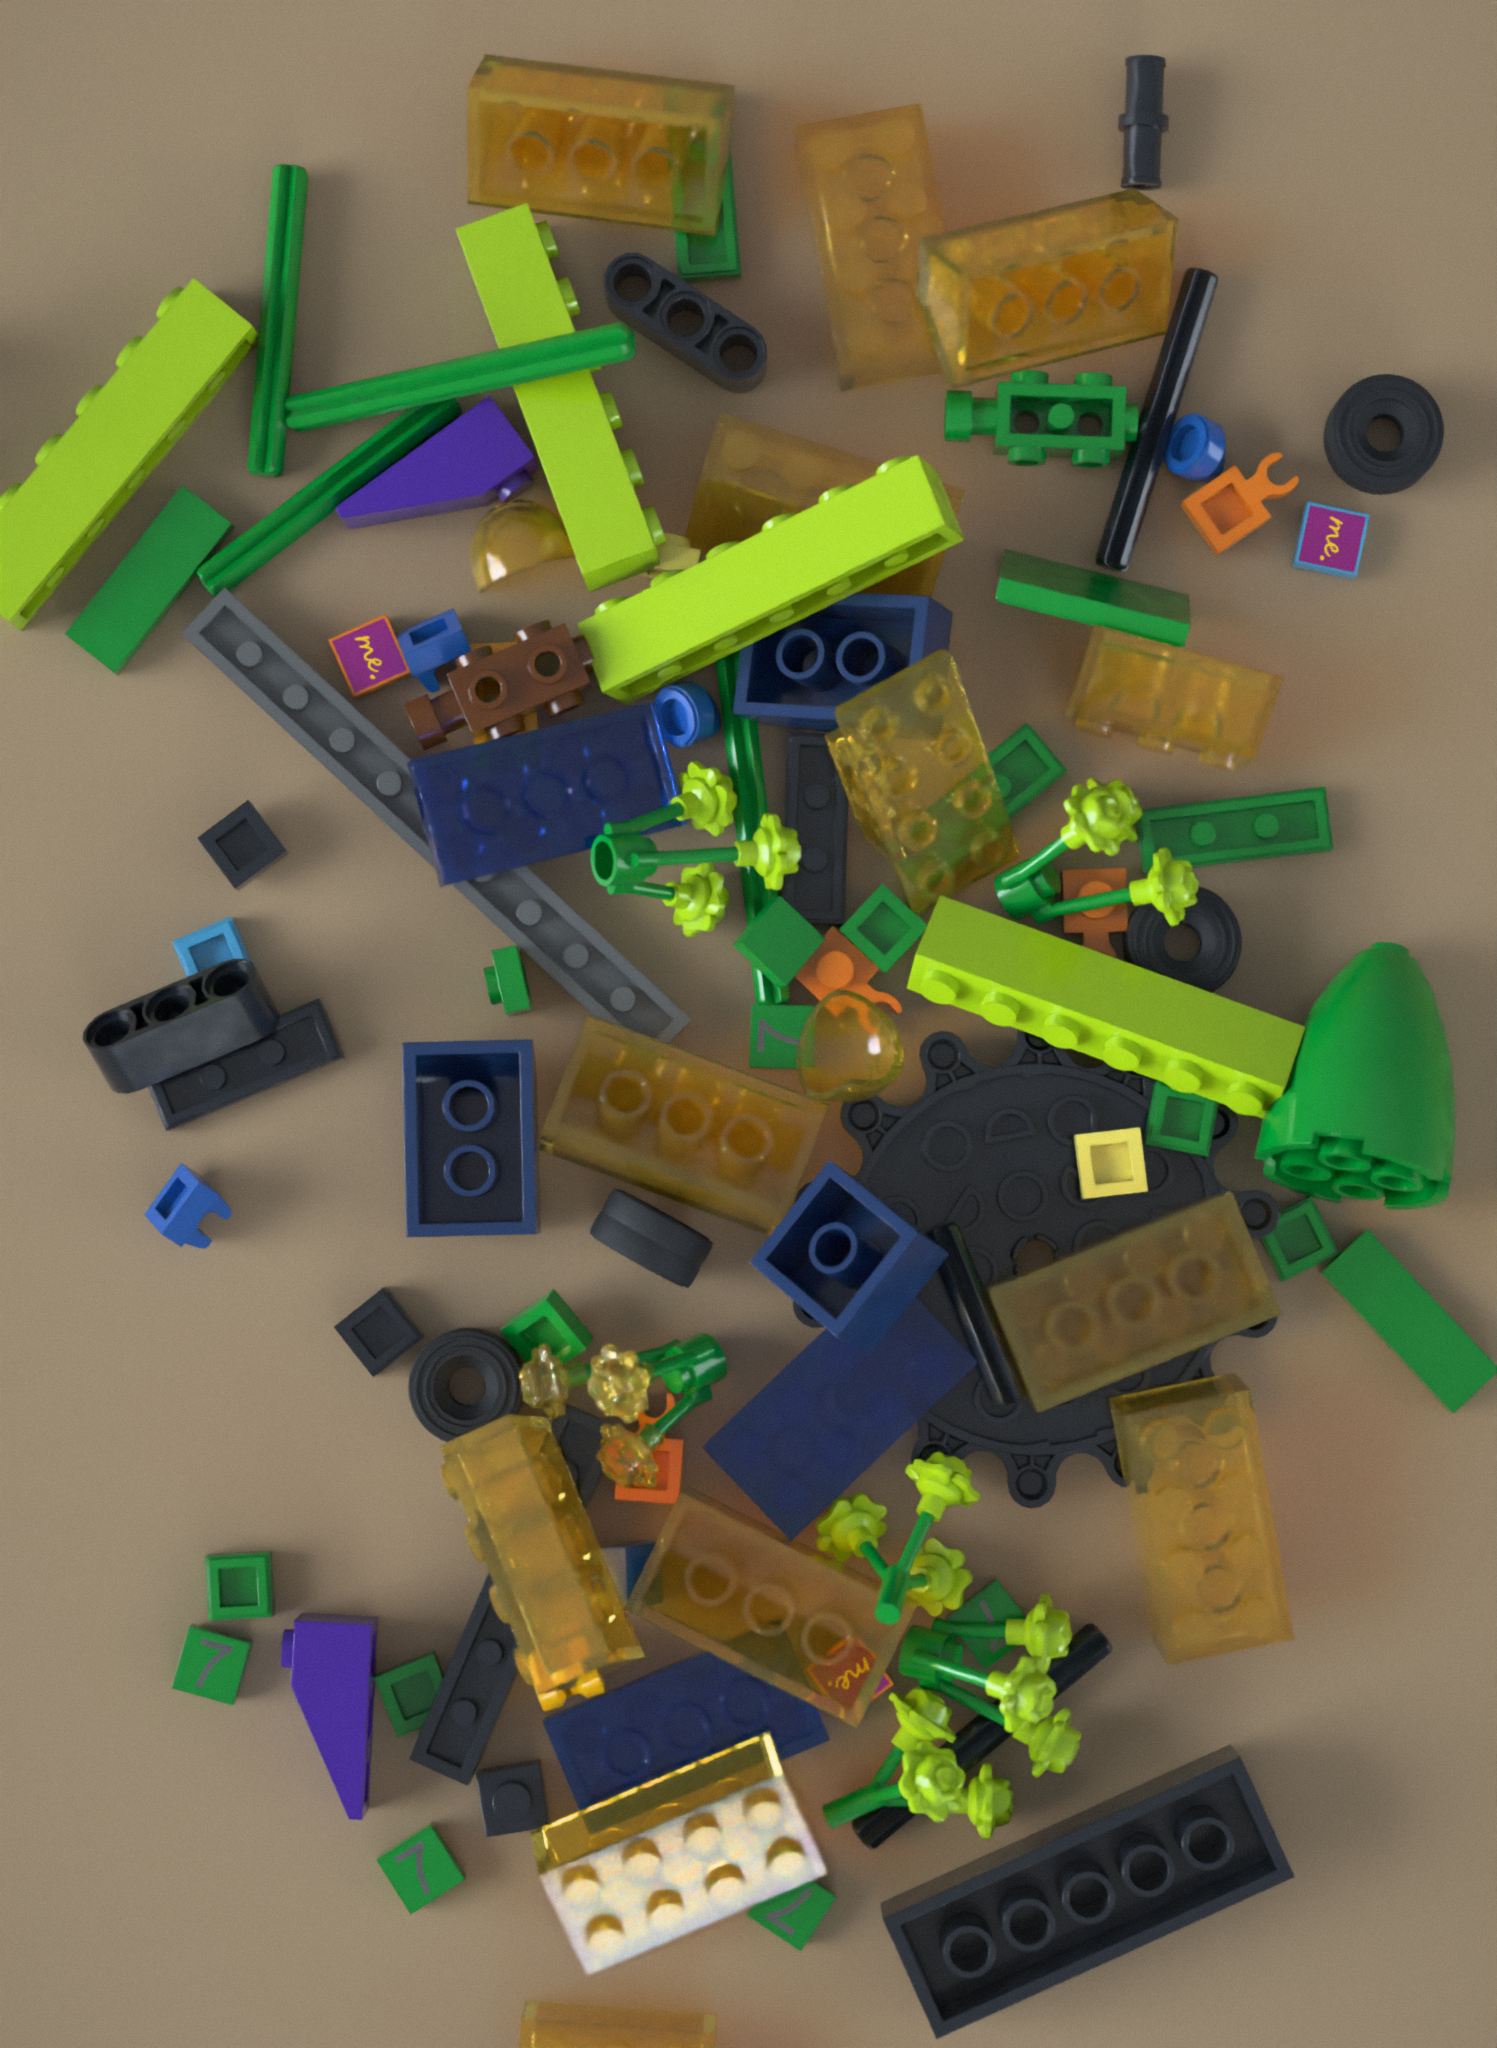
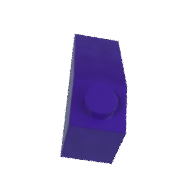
(453, 471)
(336, 1691)

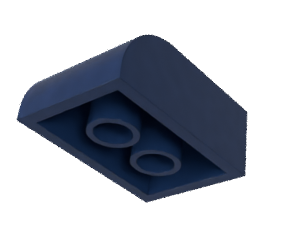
(834, 655)
(471, 1138)

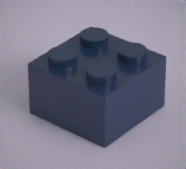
(848, 1258)

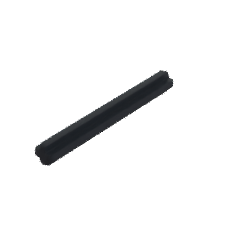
(1156, 419)
(985, 1735)

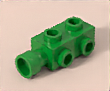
(1056, 412)

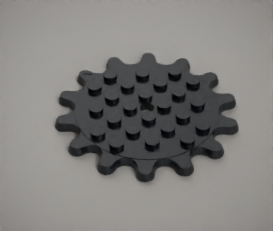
(1003, 1166)

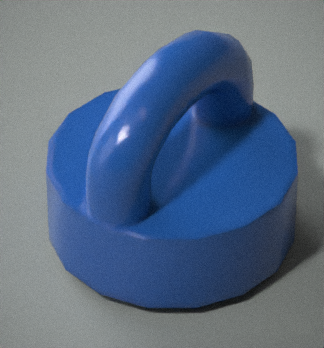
(1196, 448)
(687, 714)

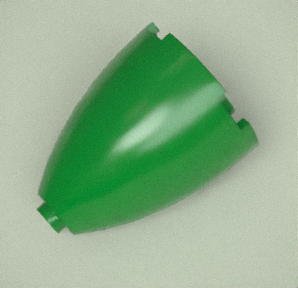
(1368, 1091)

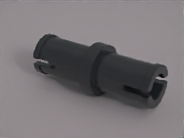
(1143, 122)

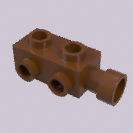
(521, 687)

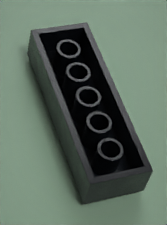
(1085, 1891)

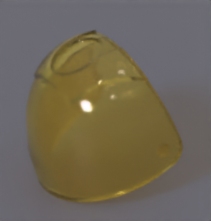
(514, 539)
(848, 1049)

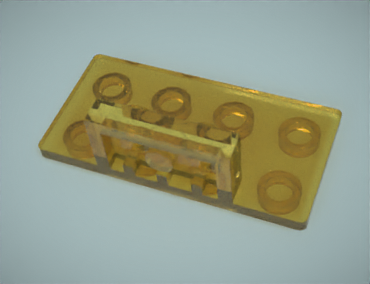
(923, 781)

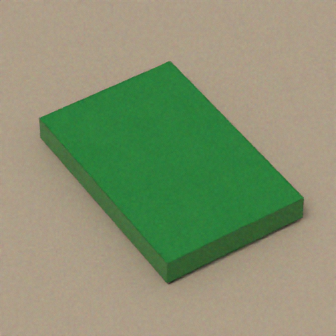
(1093, 598)

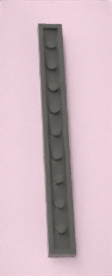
(381, 779)

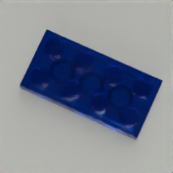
(542, 792)
(835, 1415)
(673, 1722)

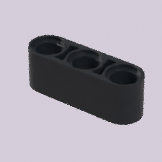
(672, 295)
(181, 1026)

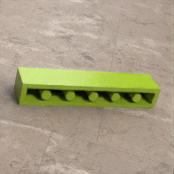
(563, 412)
(115, 443)
(771, 578)
(1104, 1007)

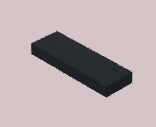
(819, 814)
(294, 1048)

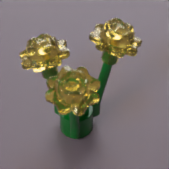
(619, 1389)

